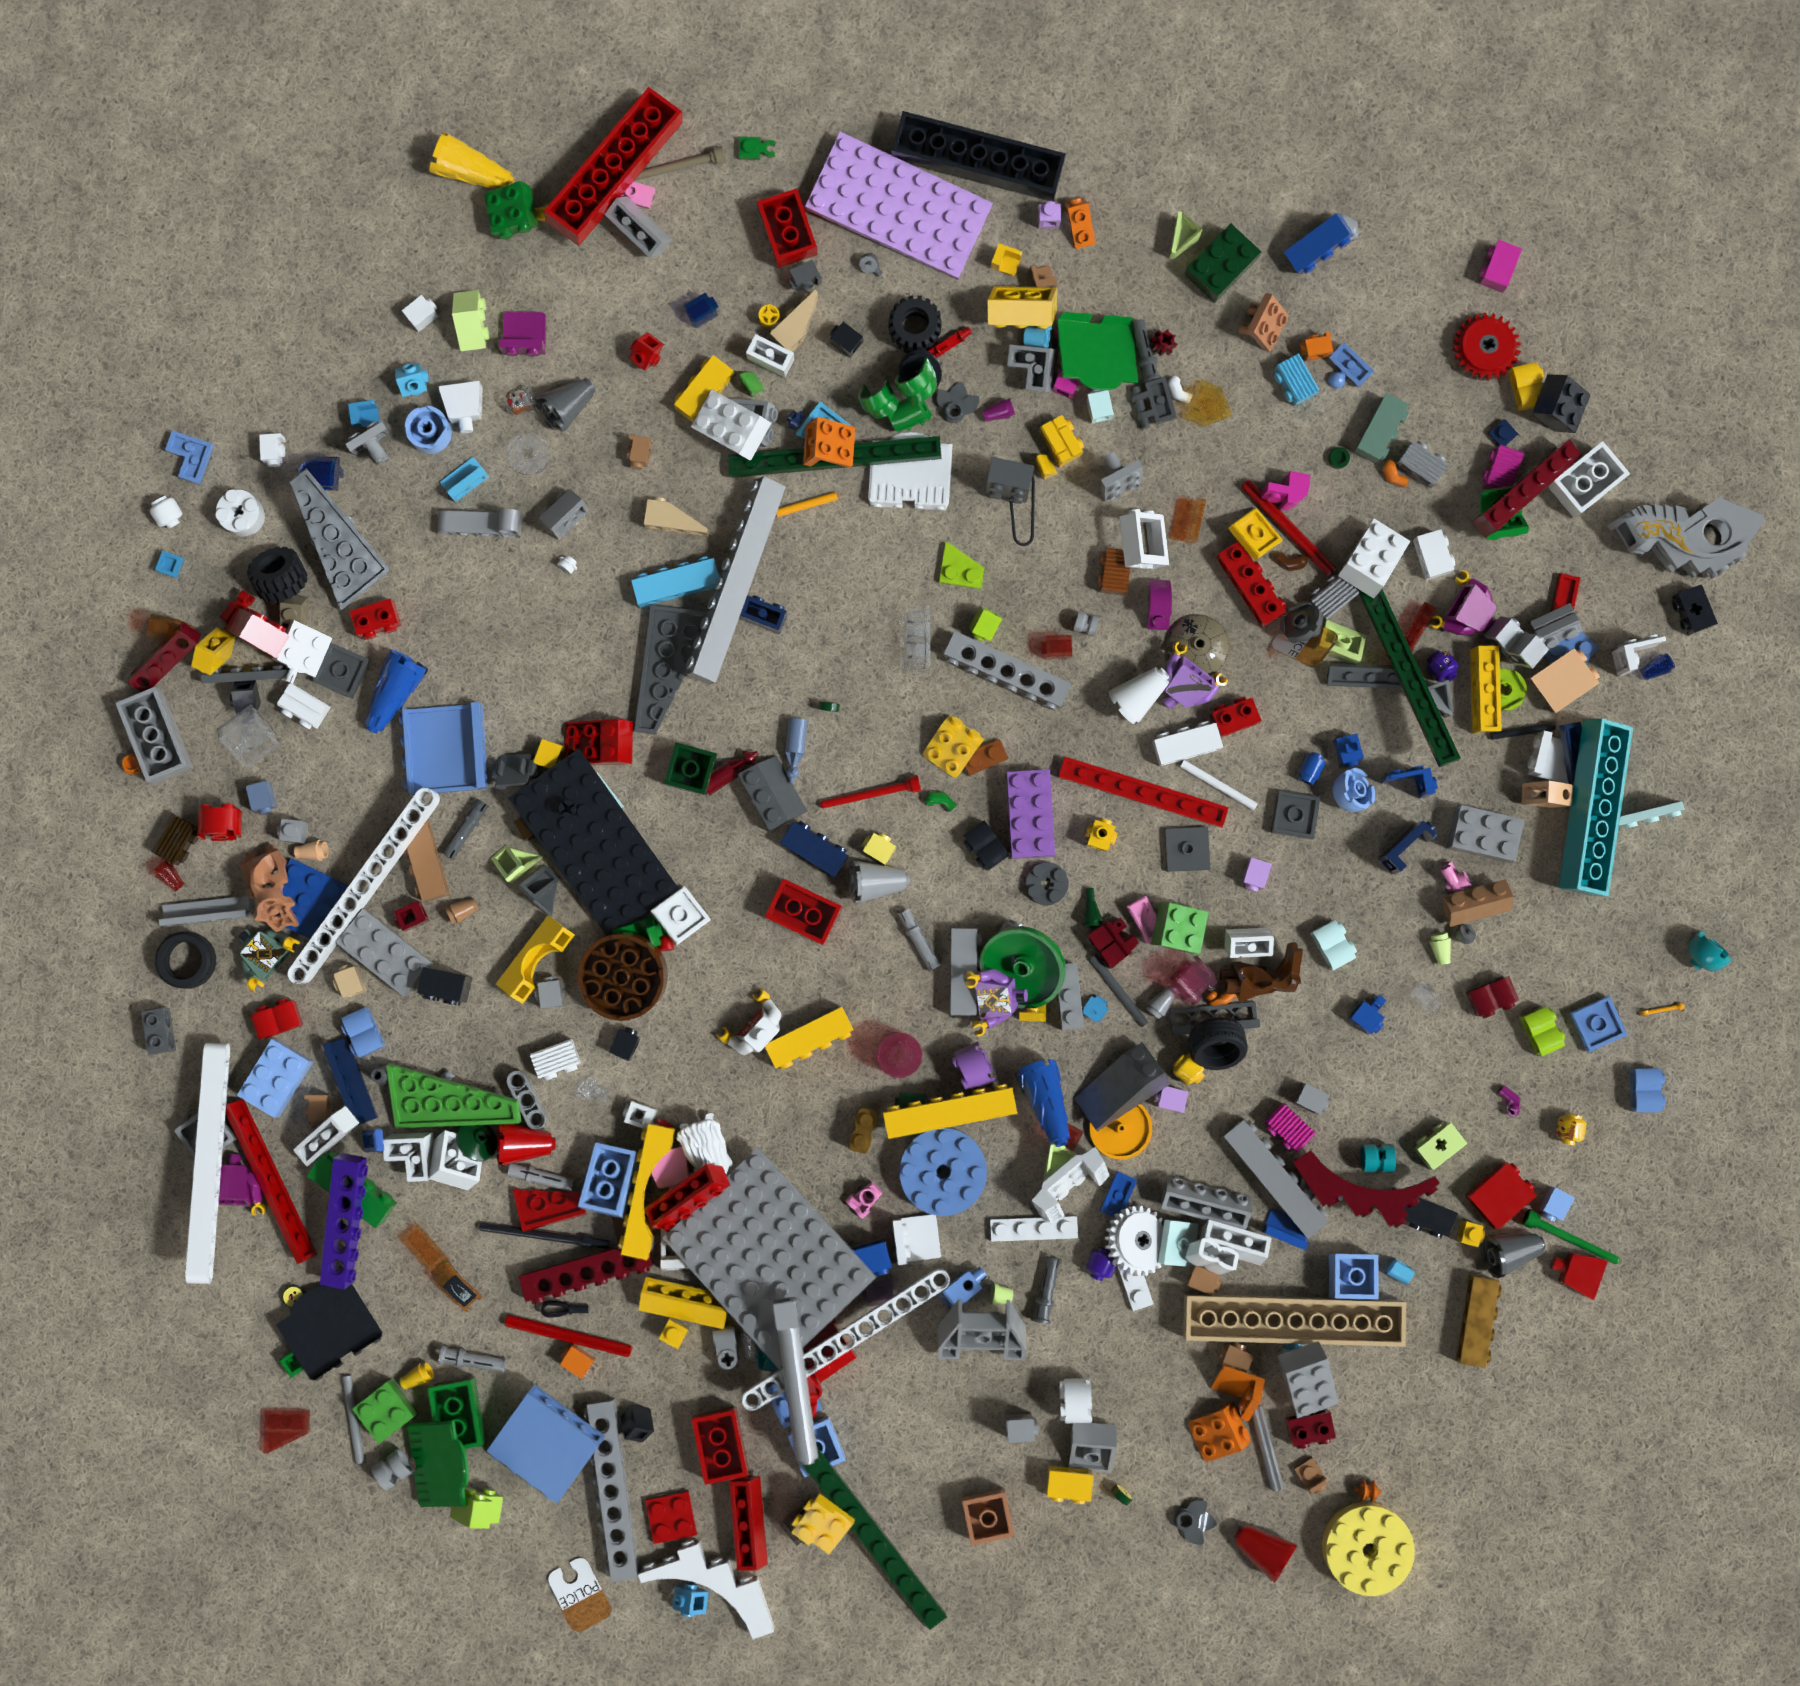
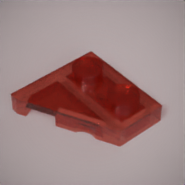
(284, 1427)

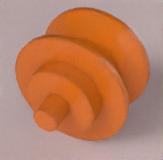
(1367, 1490)

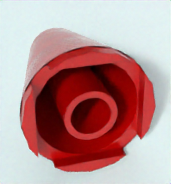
(522, 1143)
(1265, 1550)

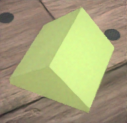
(1349, 643)

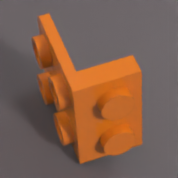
(1220, 1433)

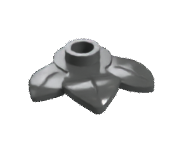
(958, 400)
(1197, 1521)

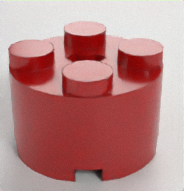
(219, 822)

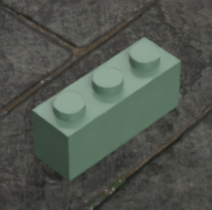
(1382, 428)

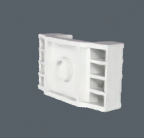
(1069, 1175)

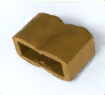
(861, 1137)

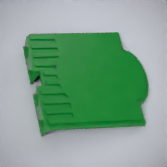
(1097, 353)
(439, 1464)

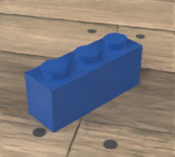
(1319, 244)

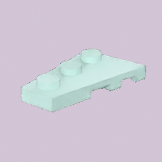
(1652, 814)

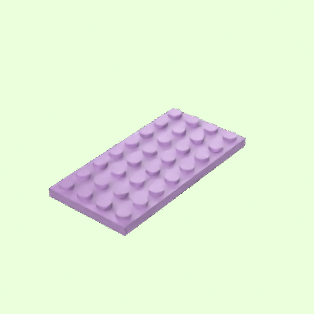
(898, 205)

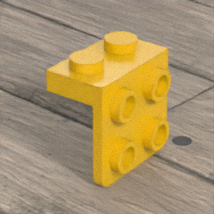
(952, 746)

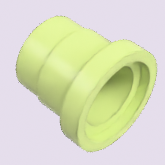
(1000, 1294)

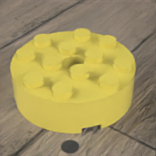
(1378, 1569)

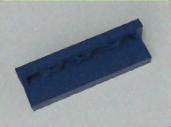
(350, 1080)

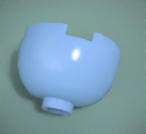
(1353, 791)

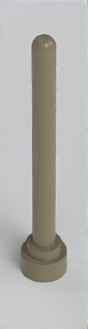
(714, 156)

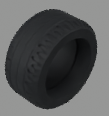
(162, 960)
(1214, 1031)

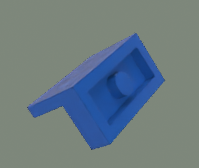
(1283, 1228)

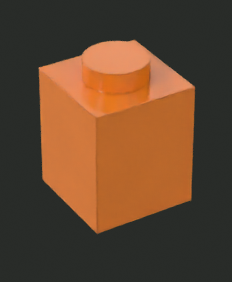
(576, 1360)

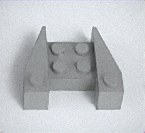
(982, 1332)

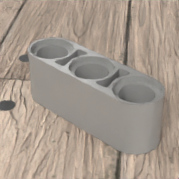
(519, 1092)

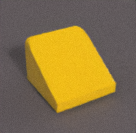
(1045, 466)

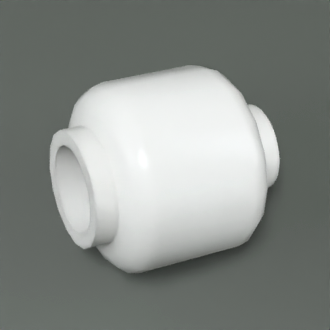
(165, 512)

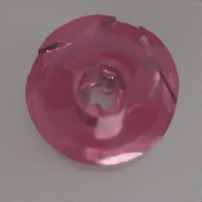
(1192, 981)

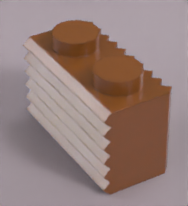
(1115, 574)

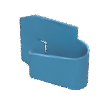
(1097, 1004)

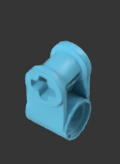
(1038, 337)

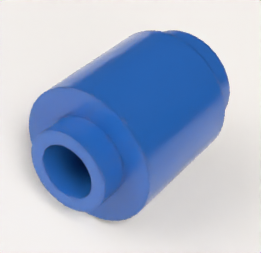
(1311, 768)

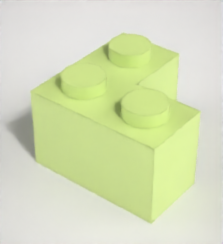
(468, 317)

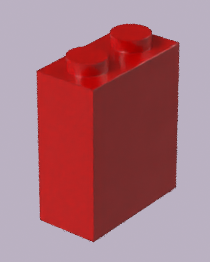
(1501, 1195)

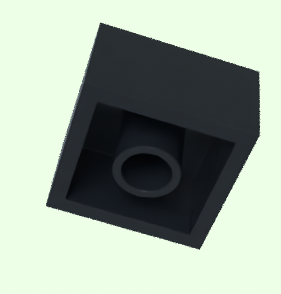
(1561, 403)
(446, 985)

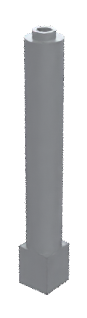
(795, 1380)

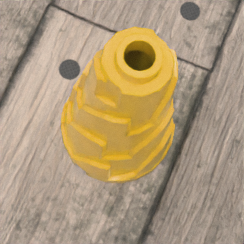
(463, 163)

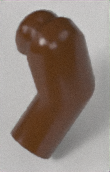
(1292, 564)

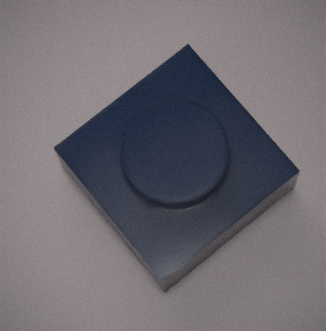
(1503, 433)

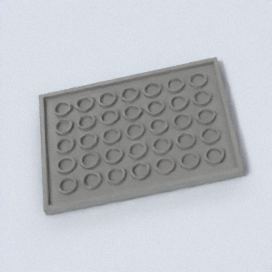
(765, 1246)

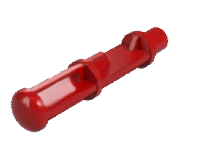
(950, 342)

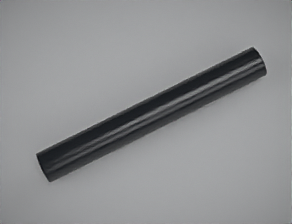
(1523, 730)

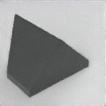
(541, 888)

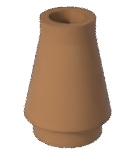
(459, 911)

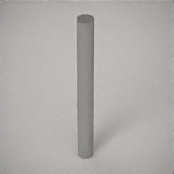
(353, 1419)

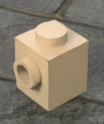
(349, 981)

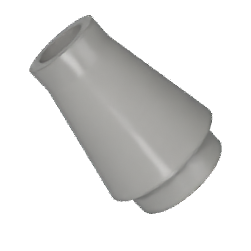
(1160, 1003)

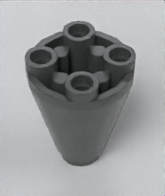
(565, 403)

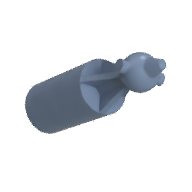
(795, 745)

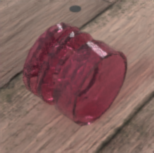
(908, 1064)

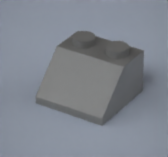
(563, 513)
(1092, 1446)

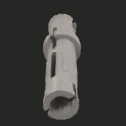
(920, 942)
(540, 1177)

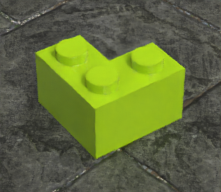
(481, 1509)

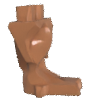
(269, 901)

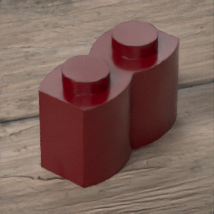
(1492, 997)

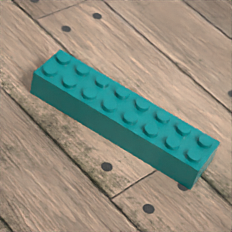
(1595, 807)

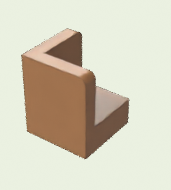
(1042, 276)

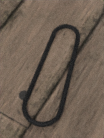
(1032, 517)

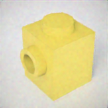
(878, 847)

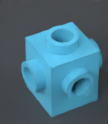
(411, 379)

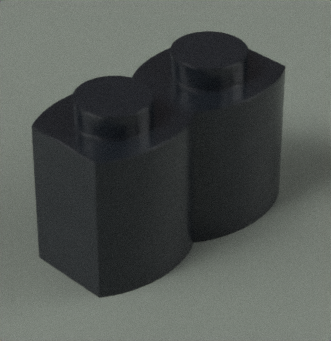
(986, 846)

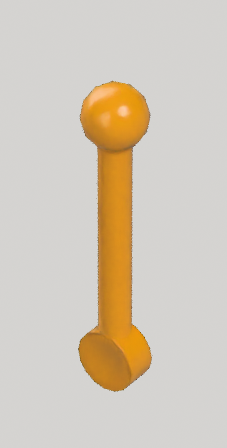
(1679, 1006)

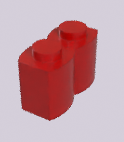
(277, 1019)

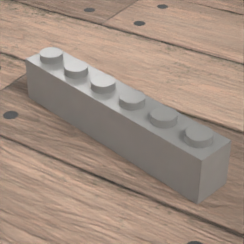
(1275, 1178)

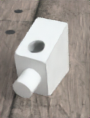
(463, 403)

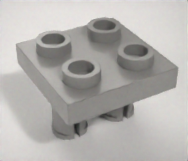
(370, 441)
(1120, 477)

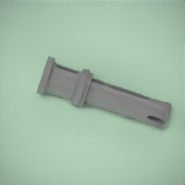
(462, 1358)

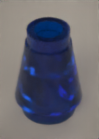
(1659, 666)

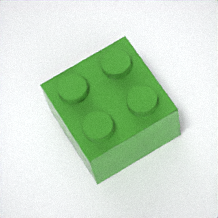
(1179, 928)
(385, 1411)

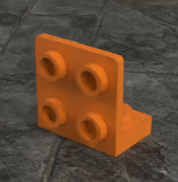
(829, 442)
(1240, 1385)

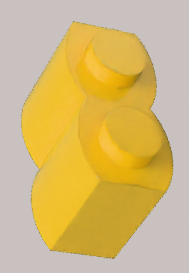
(1526, 384)

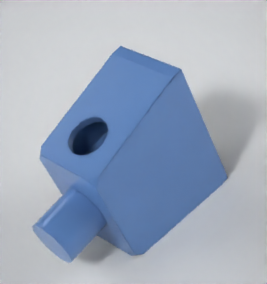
(956, 1290)

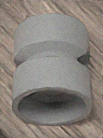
(394, 1468)

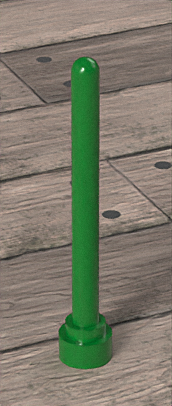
(1532, 1219)

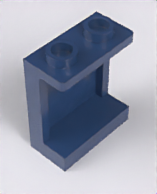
(1390, 857)

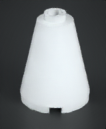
(1139, 693)

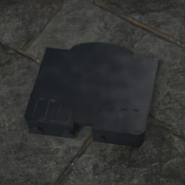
(328, 1326)

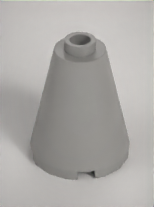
(875, 881)

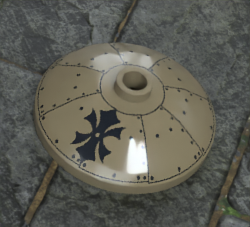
(1205, 629)

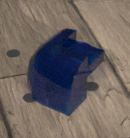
(324, 470)

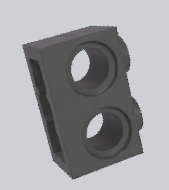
(158, 1031)

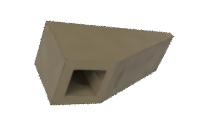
(294, 609)

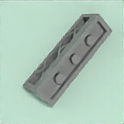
(206, 911)

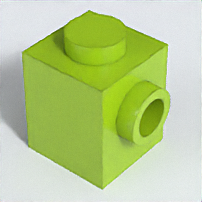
(985, 624)

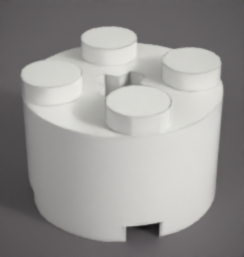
(237, 524)
(1077, 1400)

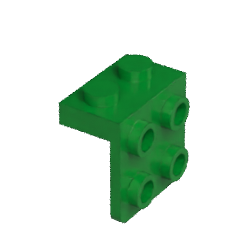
(1515, 526)

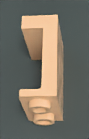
(1566, 679)

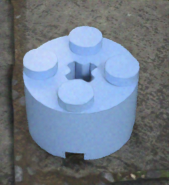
(432, 441)

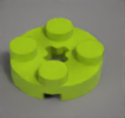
(1517, 689)

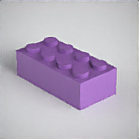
(1030, 814)

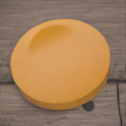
(1124, 1136)

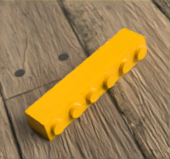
(949, 1112)

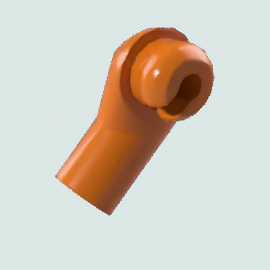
(1391, 474)

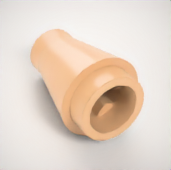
(312, 851)

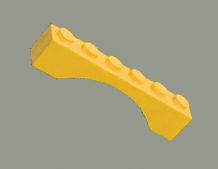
(638, 1236)

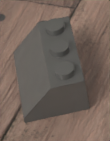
(772, 793)

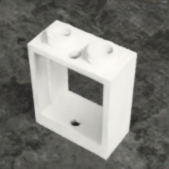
(1132, 540)

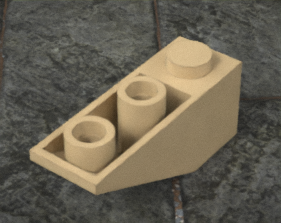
(793, 329)

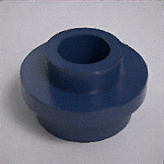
(795, 419)

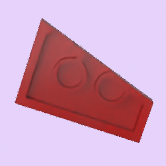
(546, 1207)

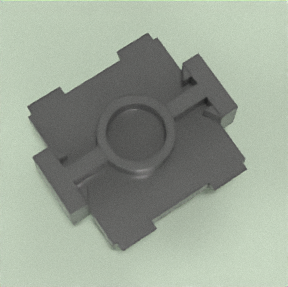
(514, 770)

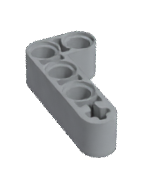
(481, 524)

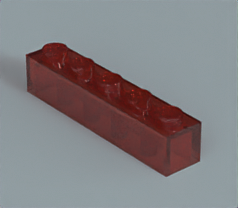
(1419, 625)

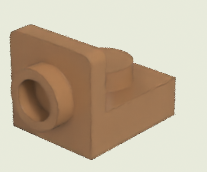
(1311, 1476)

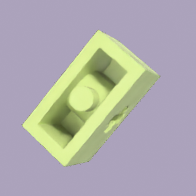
(1451, 1143)

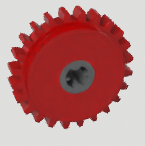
(1501, 347)

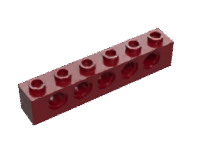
(531, 1281)

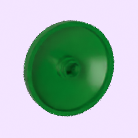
(1029, 959)

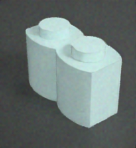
(1333, 944)

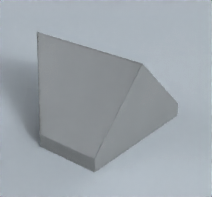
(1442, 697)

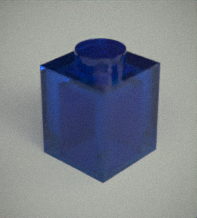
(701, 309)

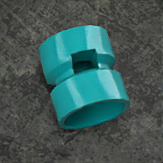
(1370, 1158)

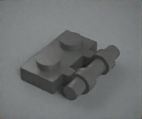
(1160, 401)

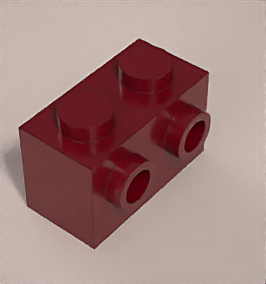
(1310, 1429)

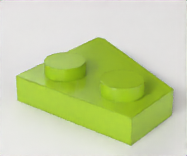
(960, 569)

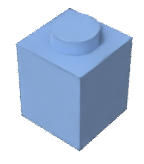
(1556, 1204)

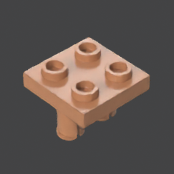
(1267, 322)

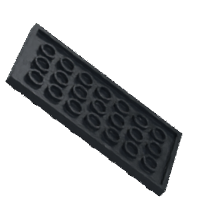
(593, 843)

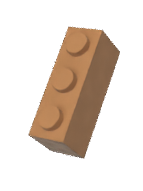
(1477, 903)

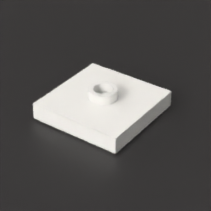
(680, 915)

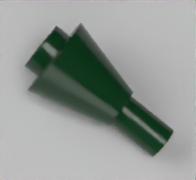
(1091, 914)

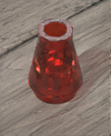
(168, 874)

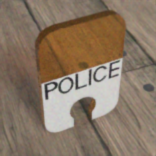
(1310, 651)
(582, 1600)

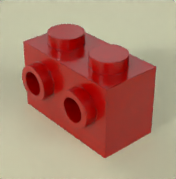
(375, 619)
(1235, 717)

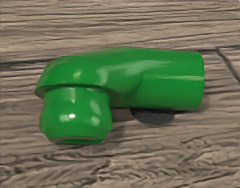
(938, 797)

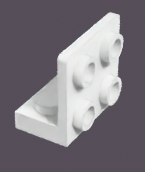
(1626, 659)
(916, 1238)

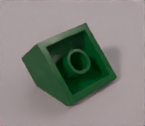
(690, 769)

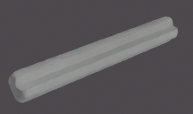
(1267, 1450)

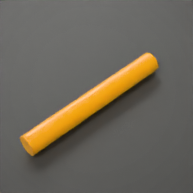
(806, 504)

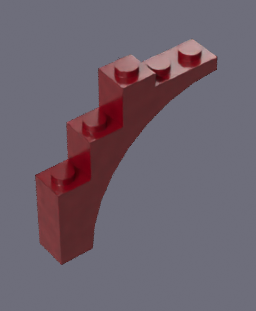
(1389, 1203)

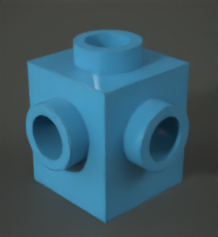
(690, 1599)

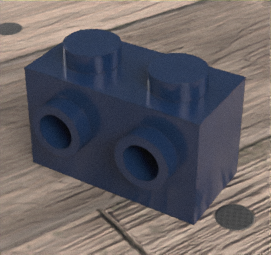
(763, 614)

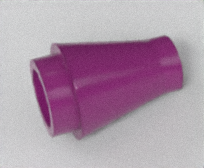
(1001, 410)

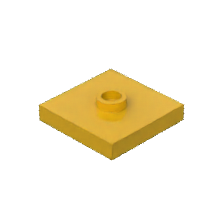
(1255, 534)

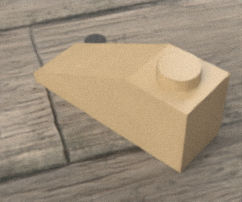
(667, 517)

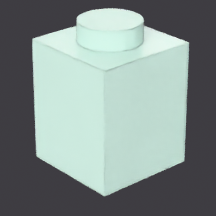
(1099, 406)

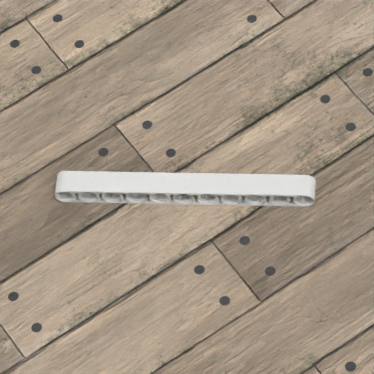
(354, 891)
(207, 1163)
(852, 1329)

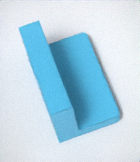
(464, 479)

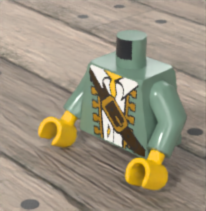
(263, 954)

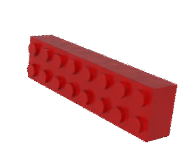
(613, 166)

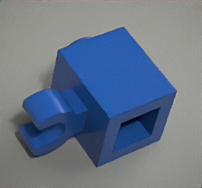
(1348, 750)
(1367, 1015)

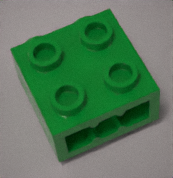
(511, 210)

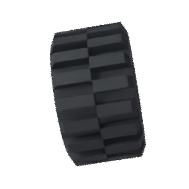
(920, 308)
(277, 574)

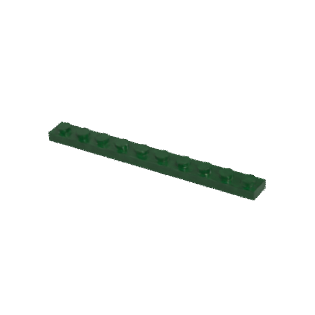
(864, 455)
(1410, 678)
(876, 1541)

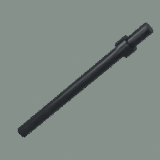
(586, 1241)

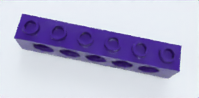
(331, 1272)

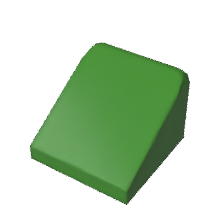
(751, 383)

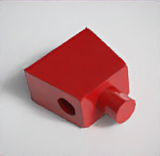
(1580, 1273)

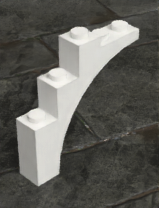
(691, 1565)

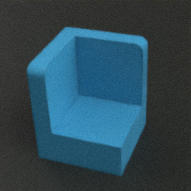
(363, 413)

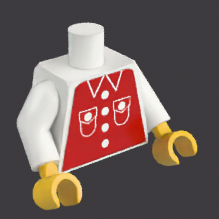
(758, 1030)

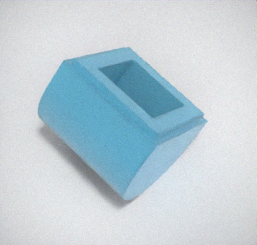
(1400, 1271)

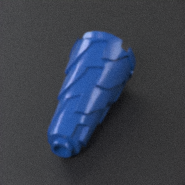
(396, 682)
(1044, 1093)

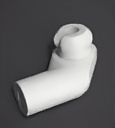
(1176, 390)

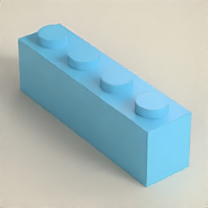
(676, 582)

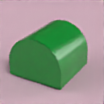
(291, 1364)

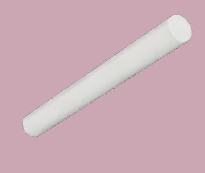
(1218, 785)

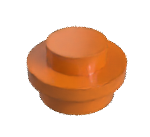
(130, 764)

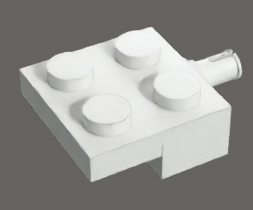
(303, 651)

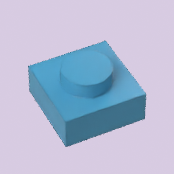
(169, 564)

